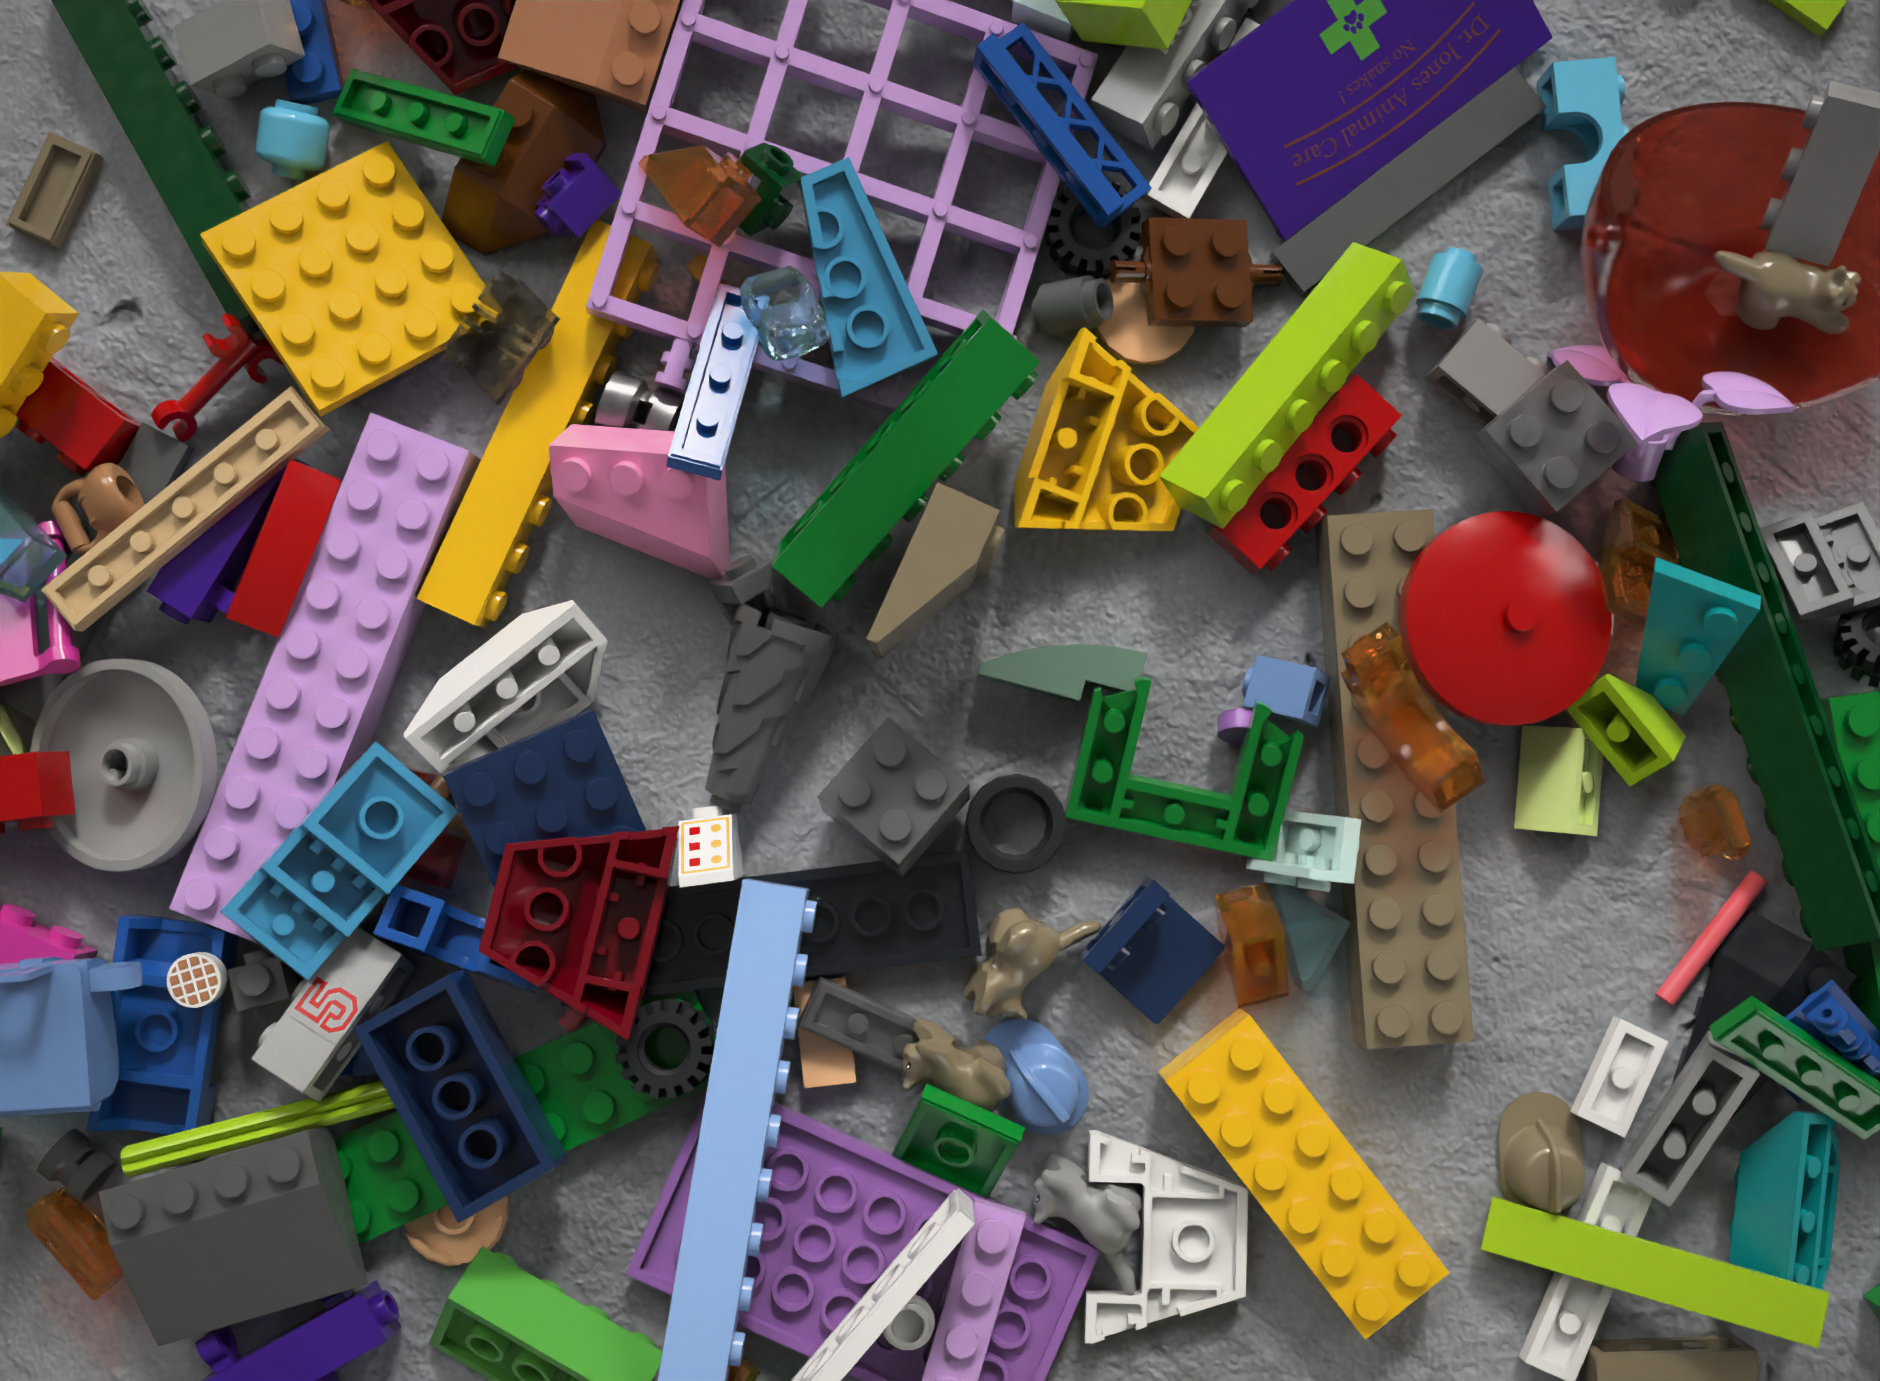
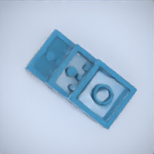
(339, 861)

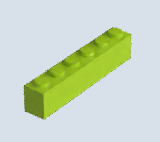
(1288, 384)

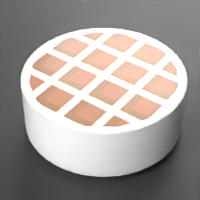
(197, 979)

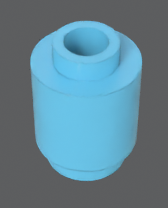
(1448, 288)

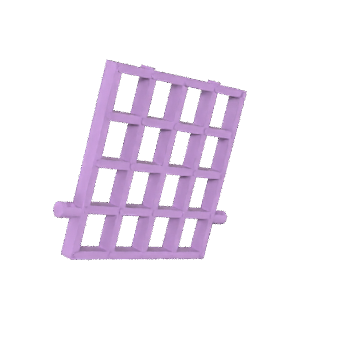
(873, 91)

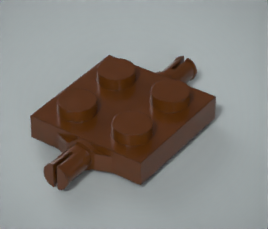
(1196, 272)

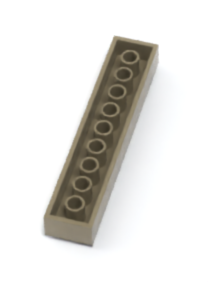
(1407, 887)

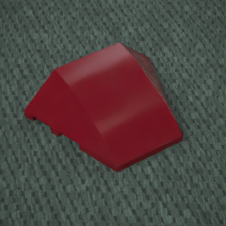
(452, 36)
(583, 918)

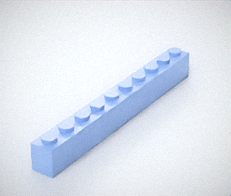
(736, 1133)

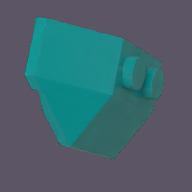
(1788, 1200)

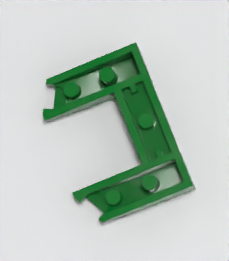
(1237, 822)

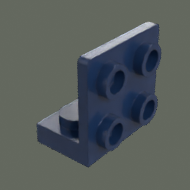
(1152, 951)

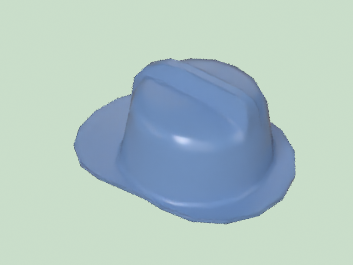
(1044, 1079)

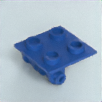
(1840, 1026)

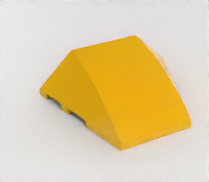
(1099, 448)

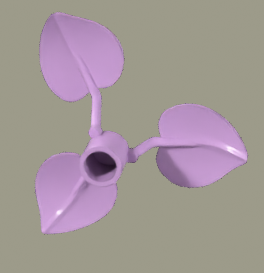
(1659, 417)

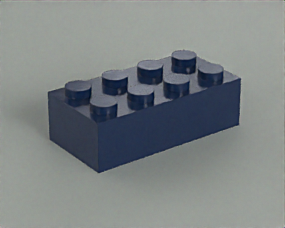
(461, 1094)

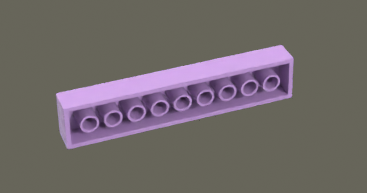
(331, 656)

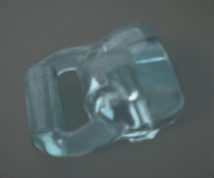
(790, 326)

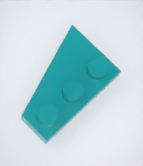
(1689, 632)

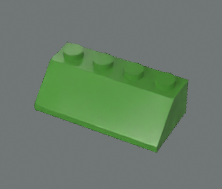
(531, 1331)

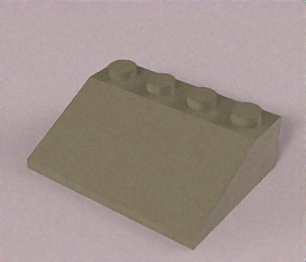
(943, 558)

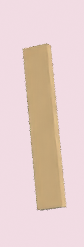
(185, 509)

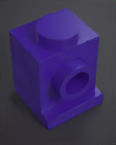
(575, 197)

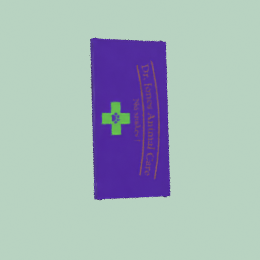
(1349, 86)

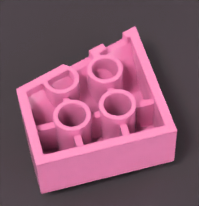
(622, 490)

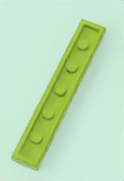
(1656, 1271)

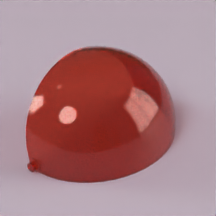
(1649, 272)

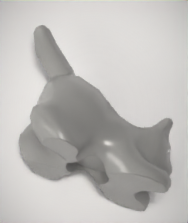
(1101, 1212)

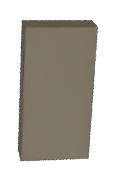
(54, 190)

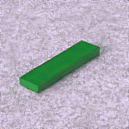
(424, 117)
(1801, 1065)

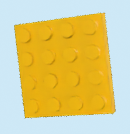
(349, 276)

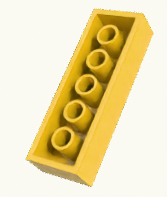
(1303, 1172)

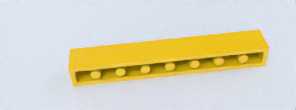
(515, 471)

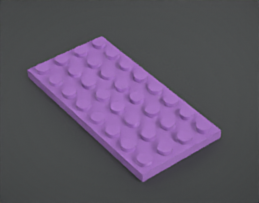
(837, 1224)

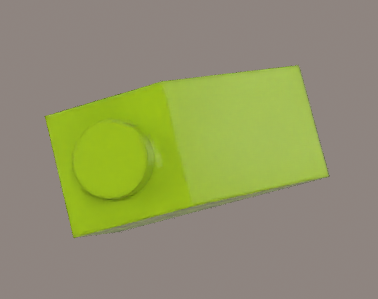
(1628, 727)

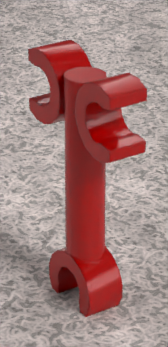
(234, 352)

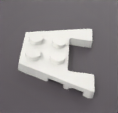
(1188, 1238)

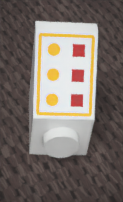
(709, 848)

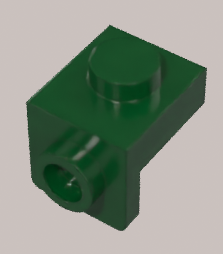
(777, 186)

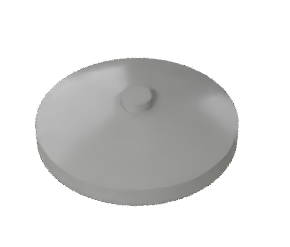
(136, 762)

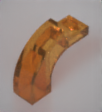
(1406, 721)

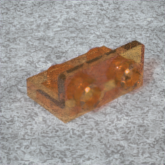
(76, 1241)

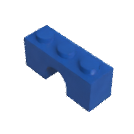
(441, 933)

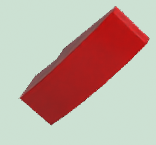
(283, 548)

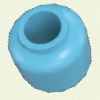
(292, 138)

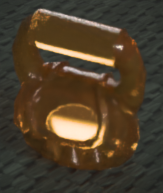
(1715, 823)

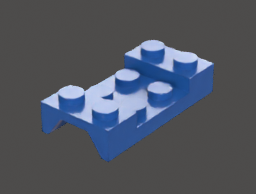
(161, 1044)

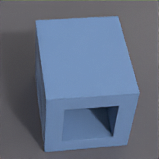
(1288, 688)

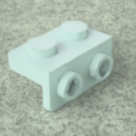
(1314, 849)

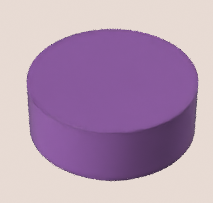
(1233, 725)

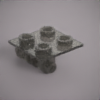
(507, 341)

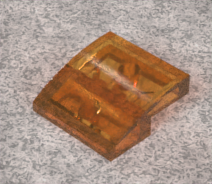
(1628, 559)

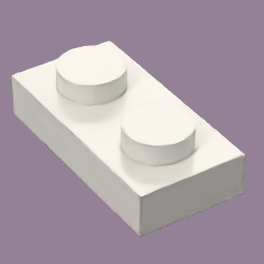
(1619, 1076)

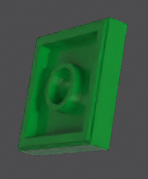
(958, 1141)

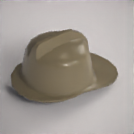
(1541, 1153)

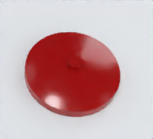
(1504, 619)

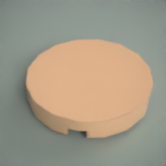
(1128, 330)
(457, 1244)

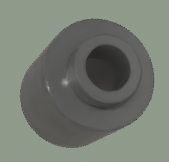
(1072, 305)

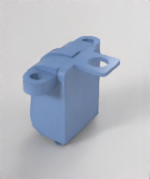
(59, 1033)

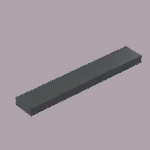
(1409, 179)
(153, 464)

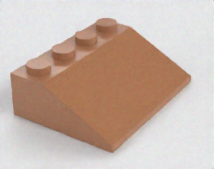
(594, 44)

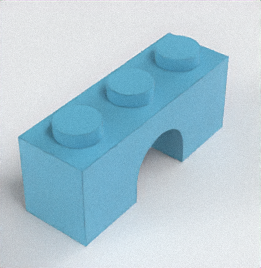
(1587, 102)

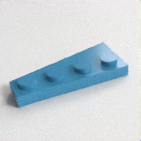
(861, 288)

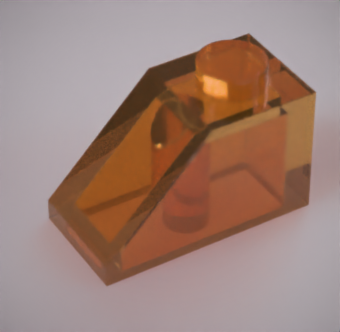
(703, 189)
(1253, 944)

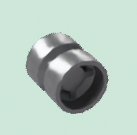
(626, 402)

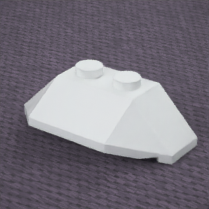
(511, 687)

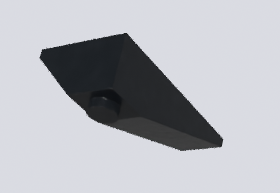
(1765, 964)

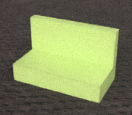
(1558, 781)

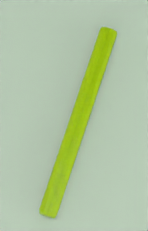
(254, 1128)

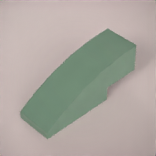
(1066, 668)

